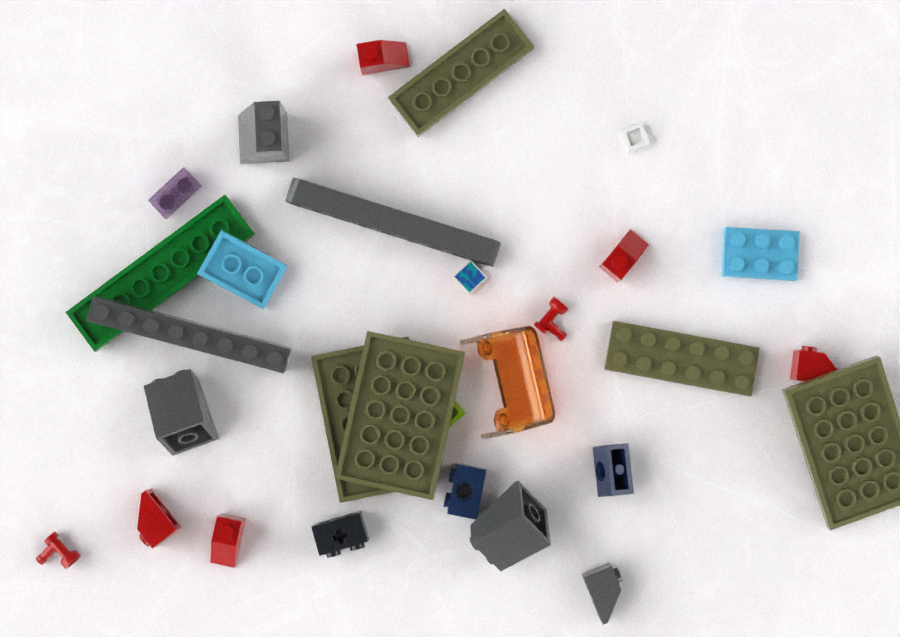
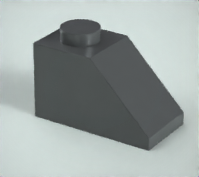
(603, 589)

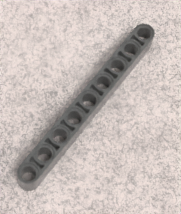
(393, 222)

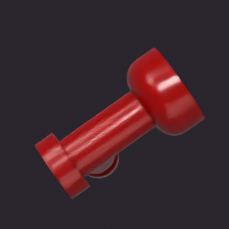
(546, 323)
(55, 545)

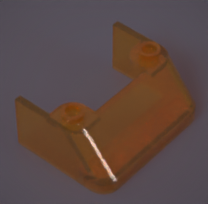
(520, 379)

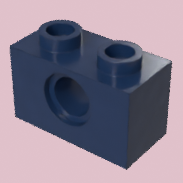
(613, 470)
(465, 506)

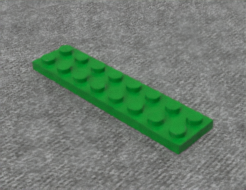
(162, 269)

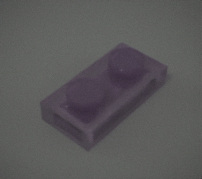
(175, 193)

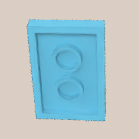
(760, 254)
(242, 269)

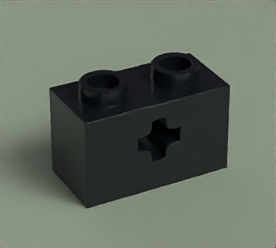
(325, 533)

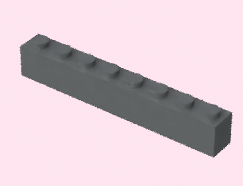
(188, 334)

